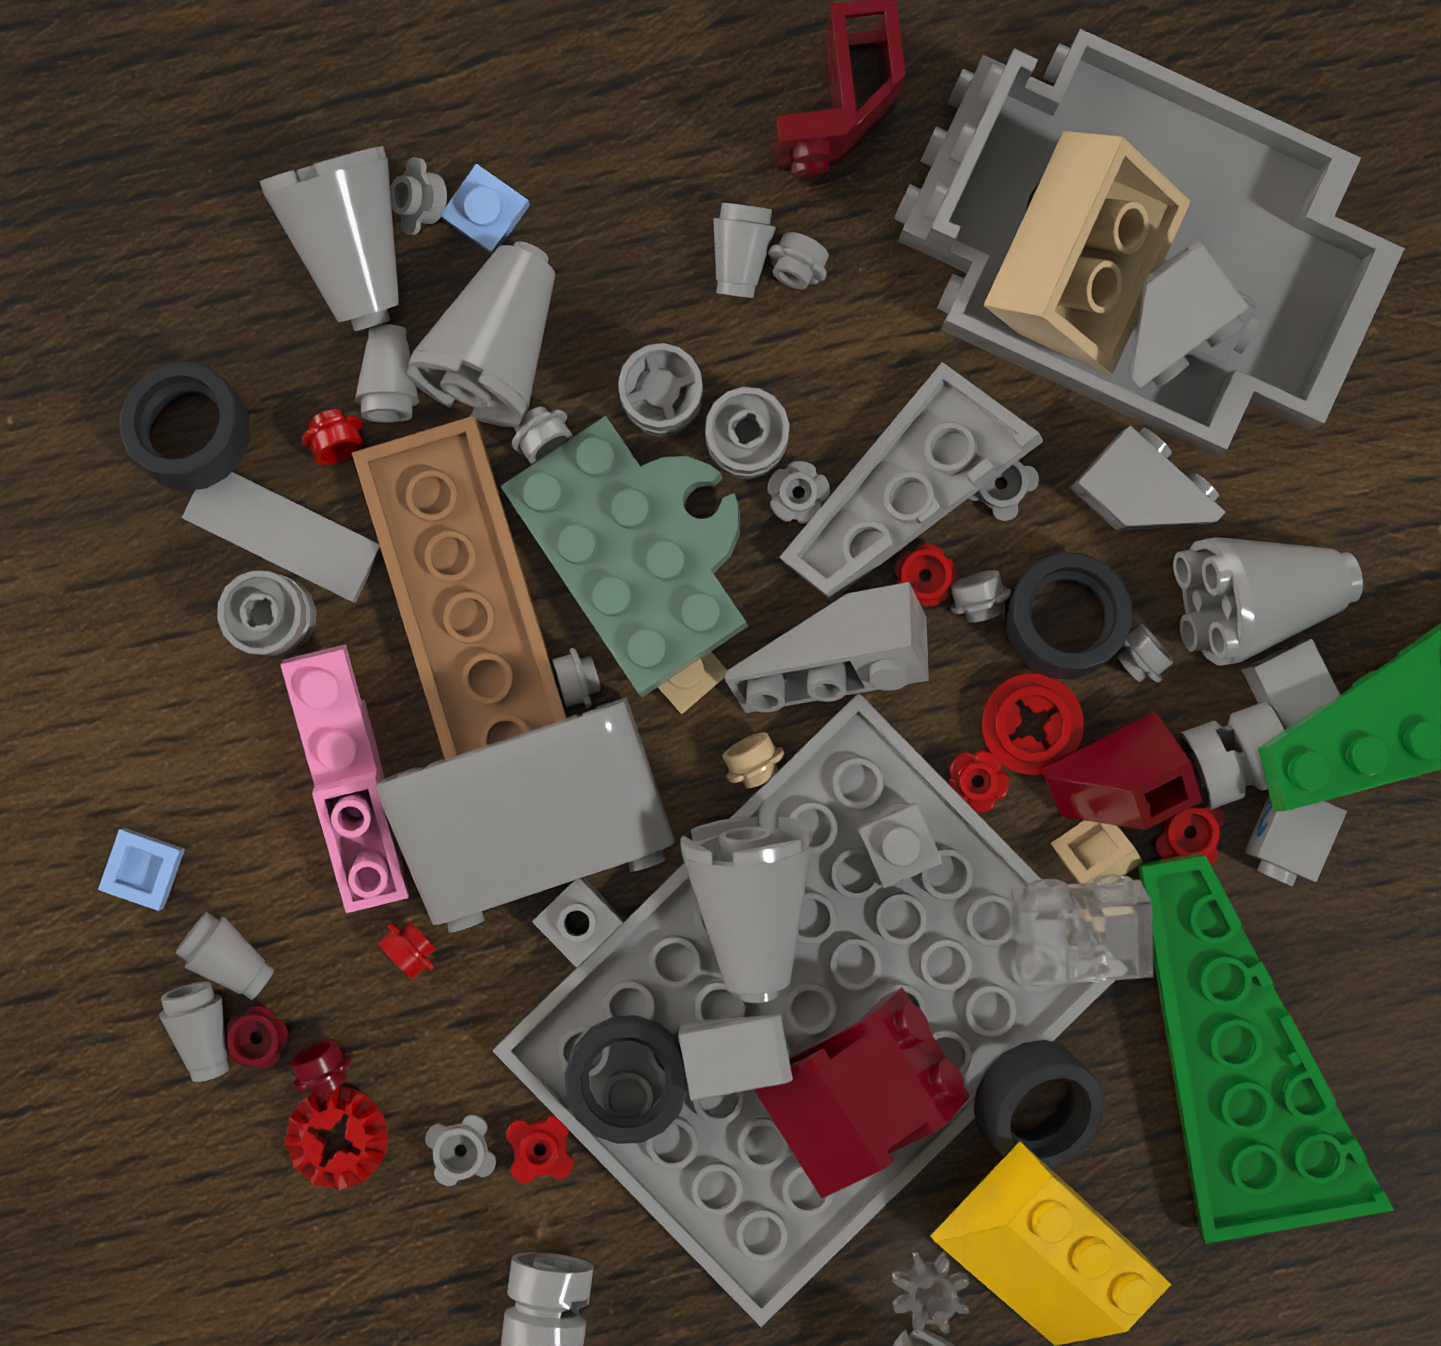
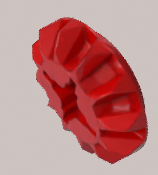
(1037, 693)
(365, 1130)

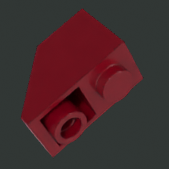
(1125, 778)

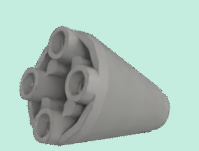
(1258, 593)

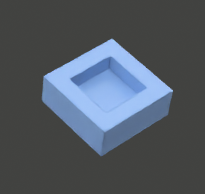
(485, 209)
(141, 869)

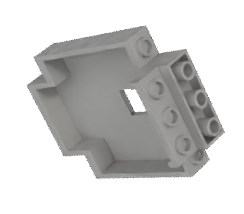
(1257, 204)

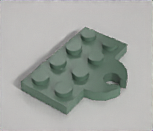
(634, 550)

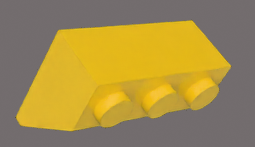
(1049, 1253)

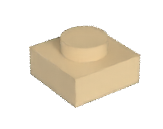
(693, 682)
(1096, 851)

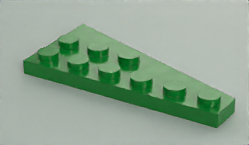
(1250, 1098)

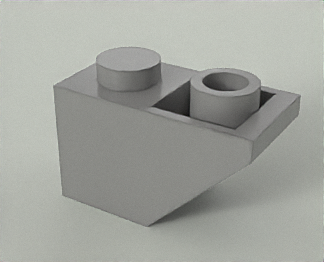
(1180, 309)
(1141, 489)

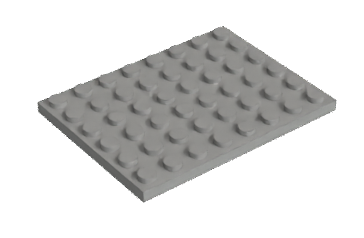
(945, 936)

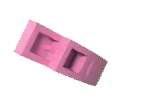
(344, 774)

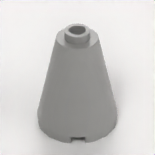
(343, 231)
(490, 338)
(750, 898)

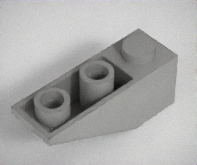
(845, 649)

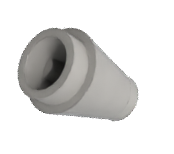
(741, 247)
(383, 384)
(224, 956)
(197, 1029)

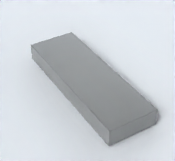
(285, 534)

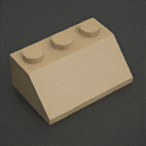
(1086, 247)

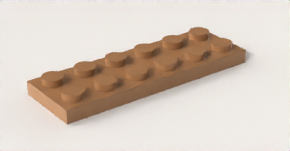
(459, 586)

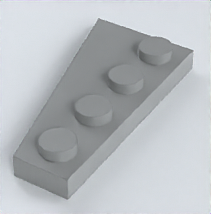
(916, 472)

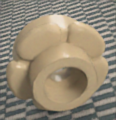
(752, 760)

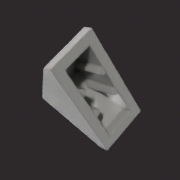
(734, 1055)

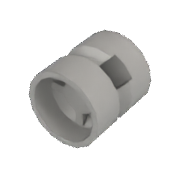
(661, 389)
(747, 432)
(266, 613)
(1228, 755)
(547, 1298)

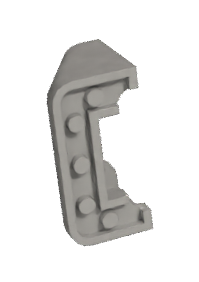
(527, 814)

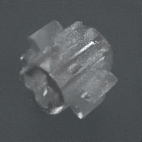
(937, 1309)

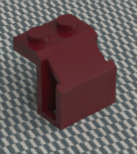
(825, 137)
(865, 1094)

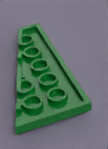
(1366, 736)

